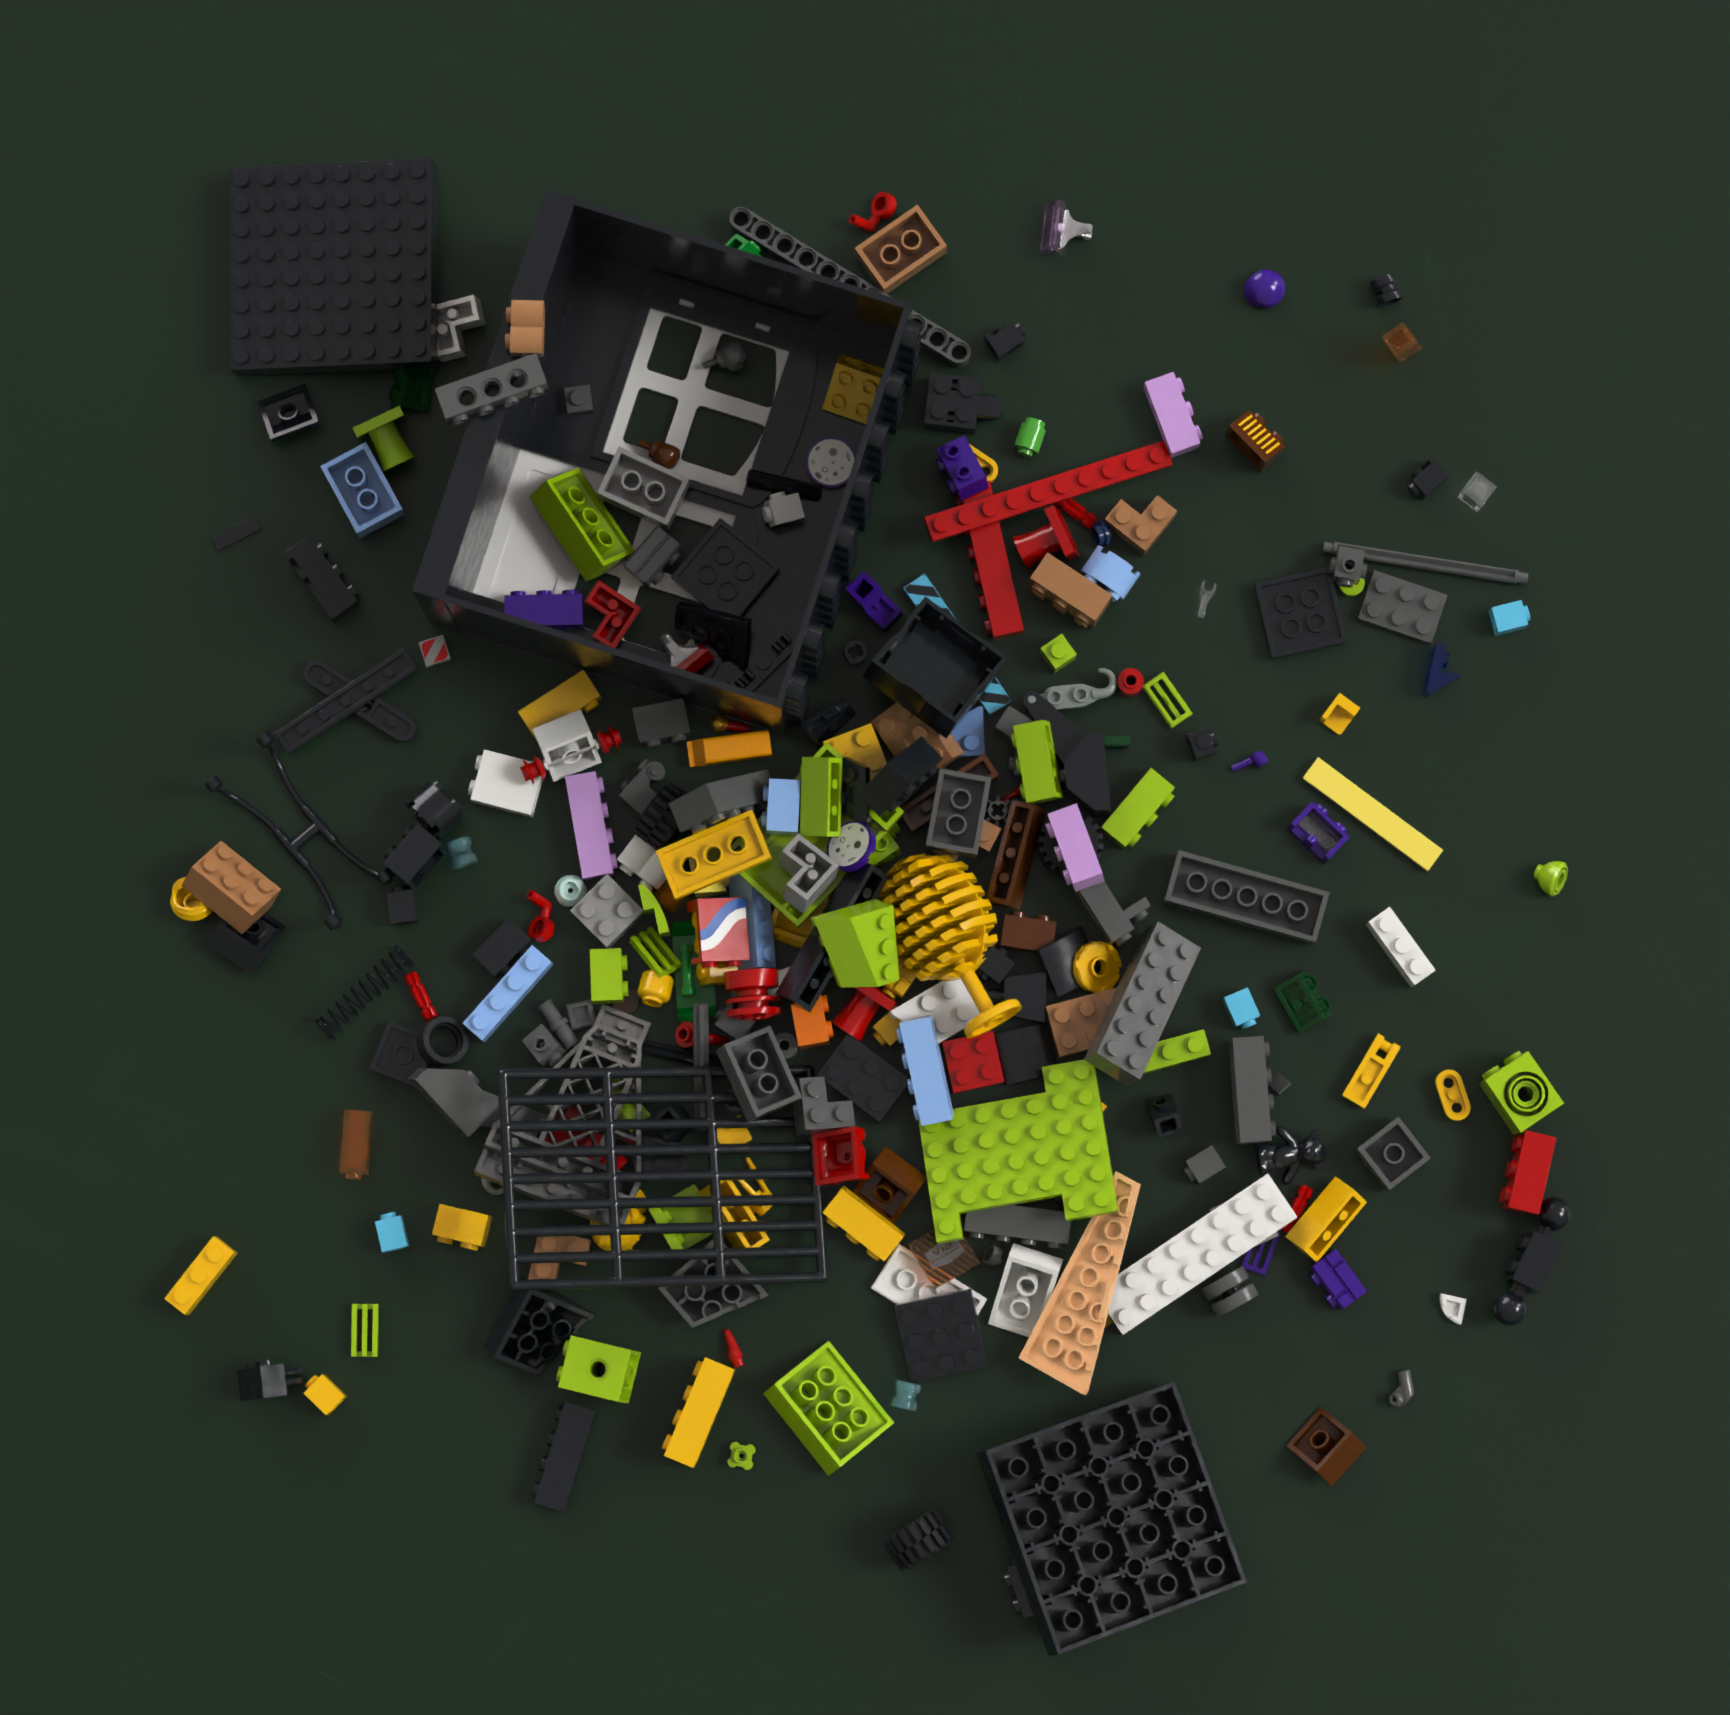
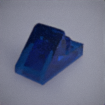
(1437, 678)

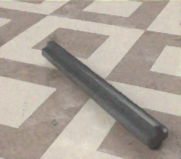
(700, 1051)

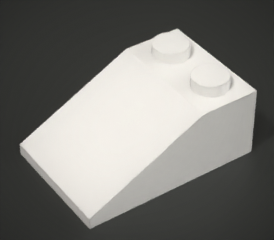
(1024, 1289)

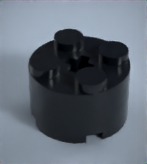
(434, 809)

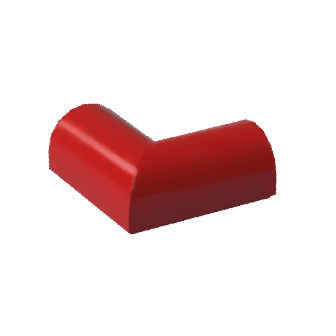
(618, 614)

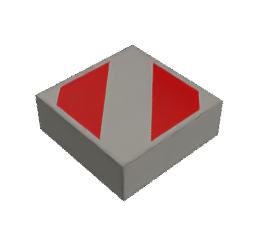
(434, 651)

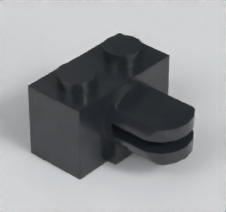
(265, 1380)

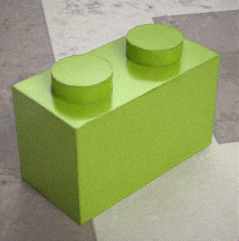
(607, 976)

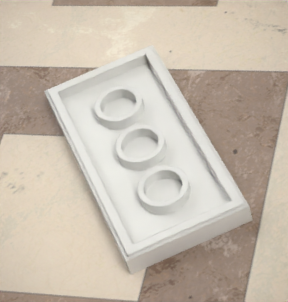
(905, 1281)

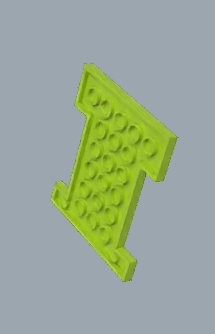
(1022, 1152)

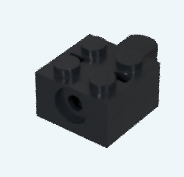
(960, 403)

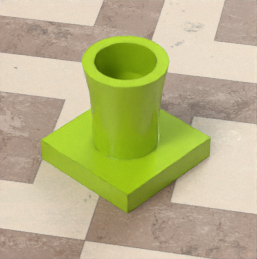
(386, 438)

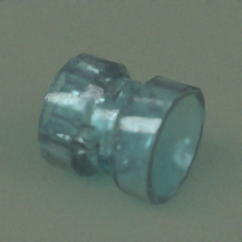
(461, 852)
(905, 1395)

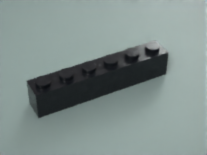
(811, 966)

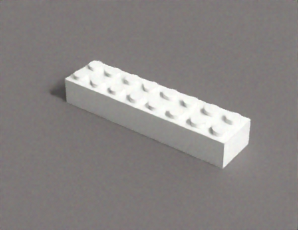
(1198, 1252)

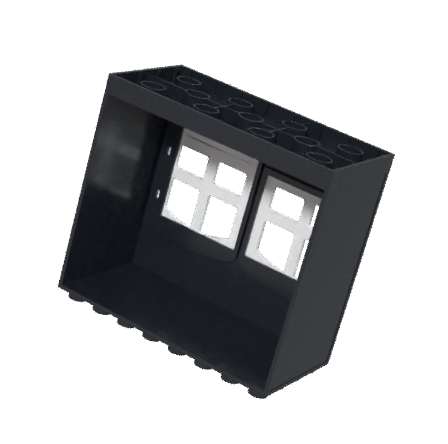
(604, 298)

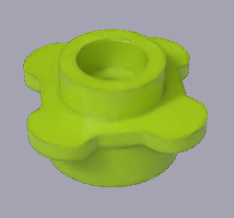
(745, 1462)

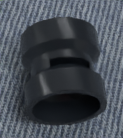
(1386, 289)

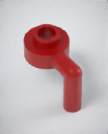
(882, 207)
(541, 927)
(688, 1041)

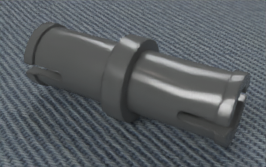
(558, 1025)

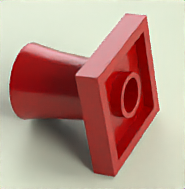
(1049, 538)
(861, 1009)

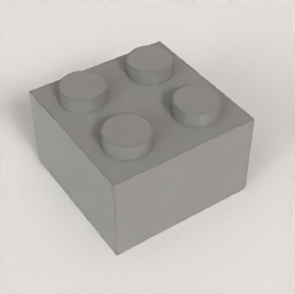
(607, 911)

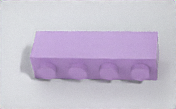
(589, 825)

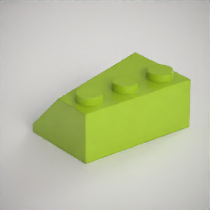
(860, 944)

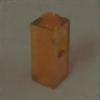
(1402, 342)
(356, 1143)

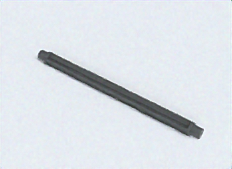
(1433, 564)

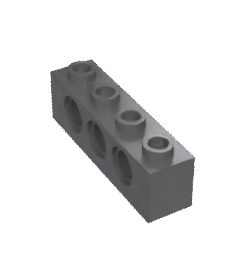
(501, 376)

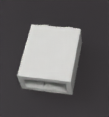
(502, 784)

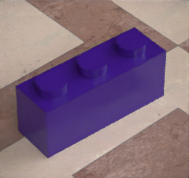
(547, 609)

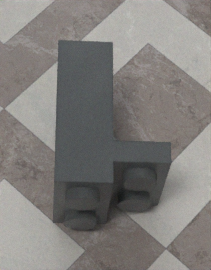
(1108, 915)

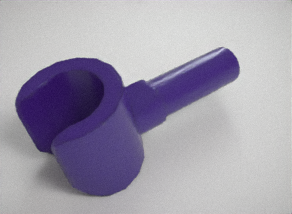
(1257, 758)

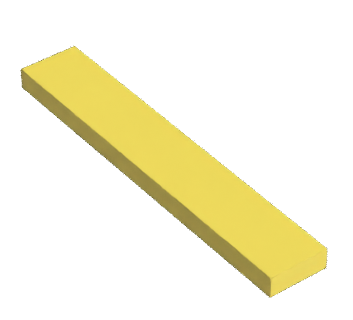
(1372, 814)

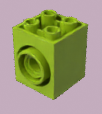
(1502, 1089)
(582, 1368)

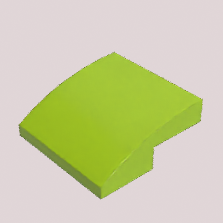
(651, 906)

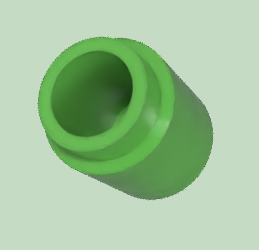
(1030, 437)

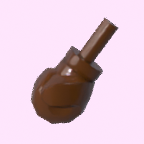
(662, 453)

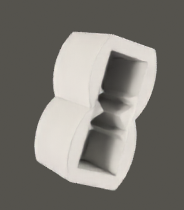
(643, 861)

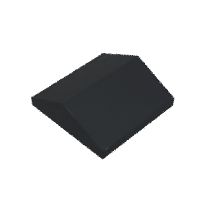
(288, 412)

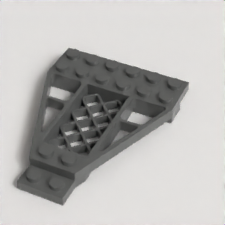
(616, 1043)

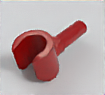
(1013, 794)

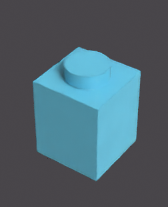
(1509, 617)
(1241, 1008)
(391, 1232)

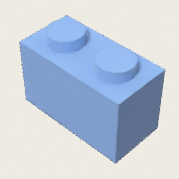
(782, 808)

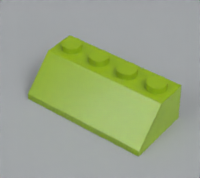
(582, 523)

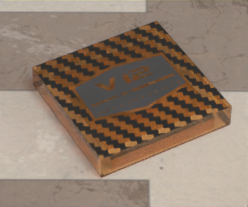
(943, 1261)

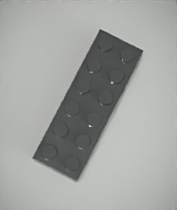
(1246, 897)
(1142, 1004)

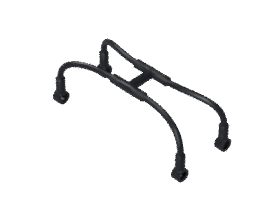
(293, 847)

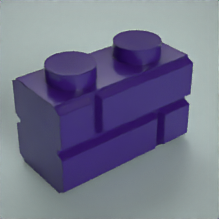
(1337, 1280)

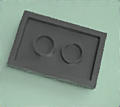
(1402, 607)

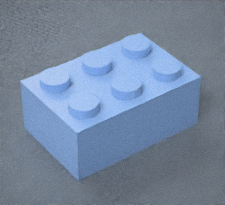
(362, 490)

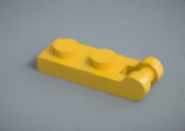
(1370, 1072)

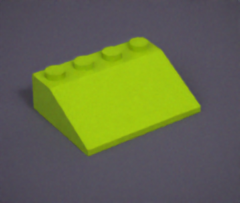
(828, 1408)

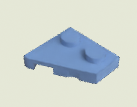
(970, 733)

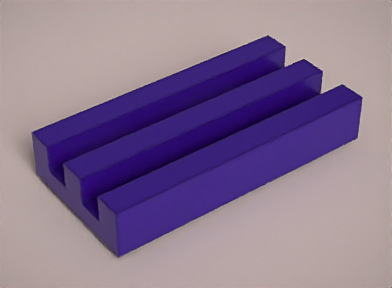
(1253, 1267)

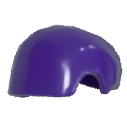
(1264, 289)

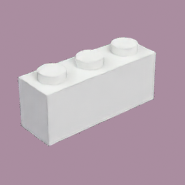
(1400, 947)

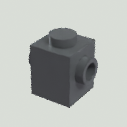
(544, 1046)

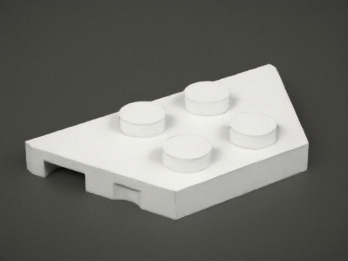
(947, 1003)

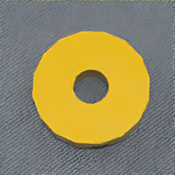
(1084, 966)

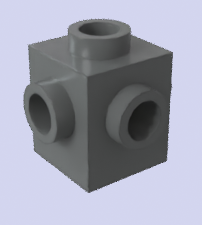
(1351, 558)

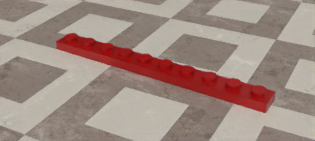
(1047, 491)

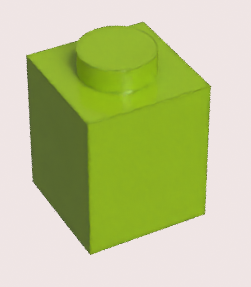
(1058, 653)

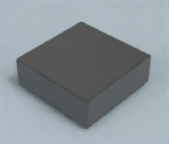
(581, 1014)

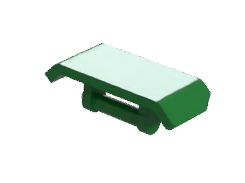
(686, 982)

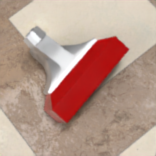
(685, 657)

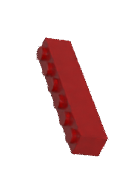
(993, 576)

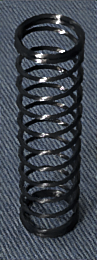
(321, 1022)

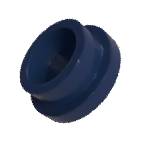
(1101, 534)

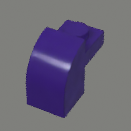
(873, 602)

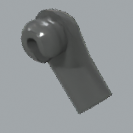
(1404, 1391)

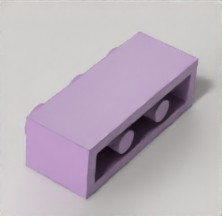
(1172, 414)
(1074, 848)

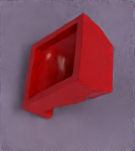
(839, 1156)

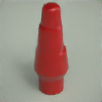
(733, 1351)

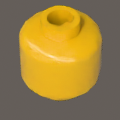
(655, 990)

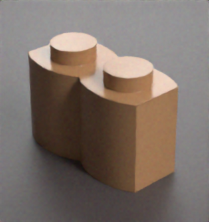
(526, 329)

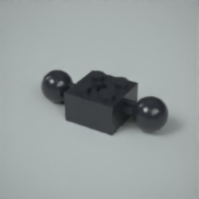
(1533, 1262)

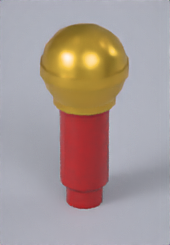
(720, 723)

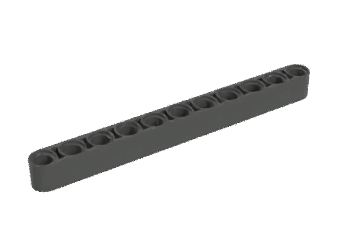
(821, 263)

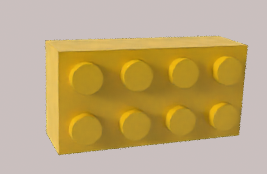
(699, 1412)

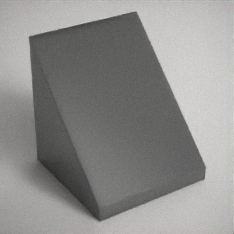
(1279, 1083)

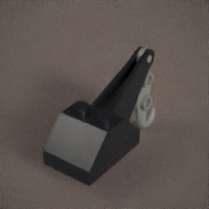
(1079, 754)

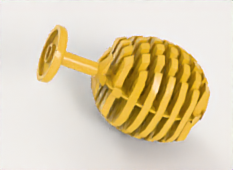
(944, 929)

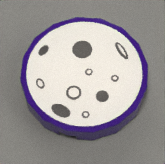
(830, 462)
(853, 846)

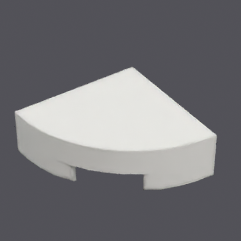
(1452, 1307)

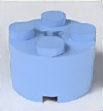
(1110, 573)

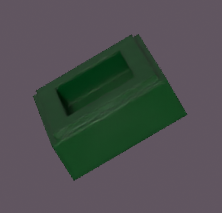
(1116, 742)

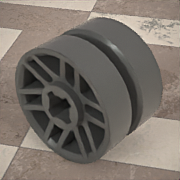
(1230, 1291)

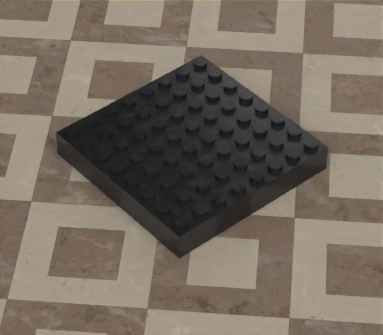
(334, 267)
(1111, 1518)

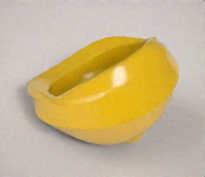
(186, 904)

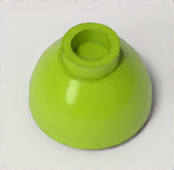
(1551, 876)

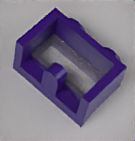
(1318, 832)

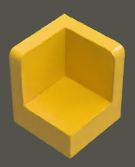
(1339, 714)
(733, 1135)

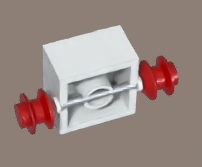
(568, 747)

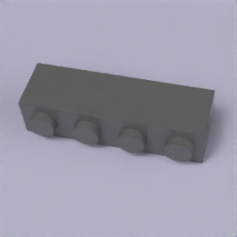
(1021, 1223)

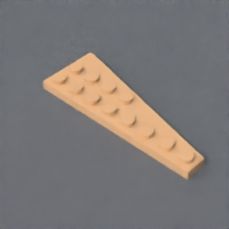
(1075, 1316)

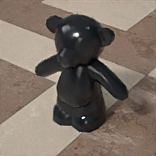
(1291, 1155)

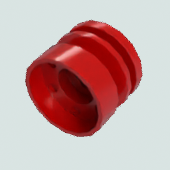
(752, 993)

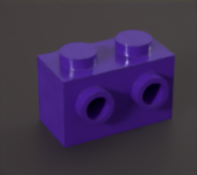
(962, 468)

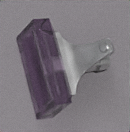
(1060, 228)

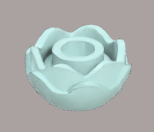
(565, 883)

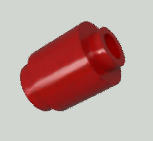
(1130, 690)

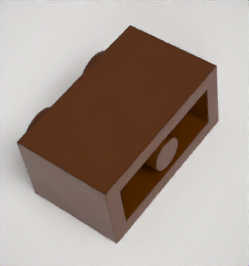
(1026, 933)

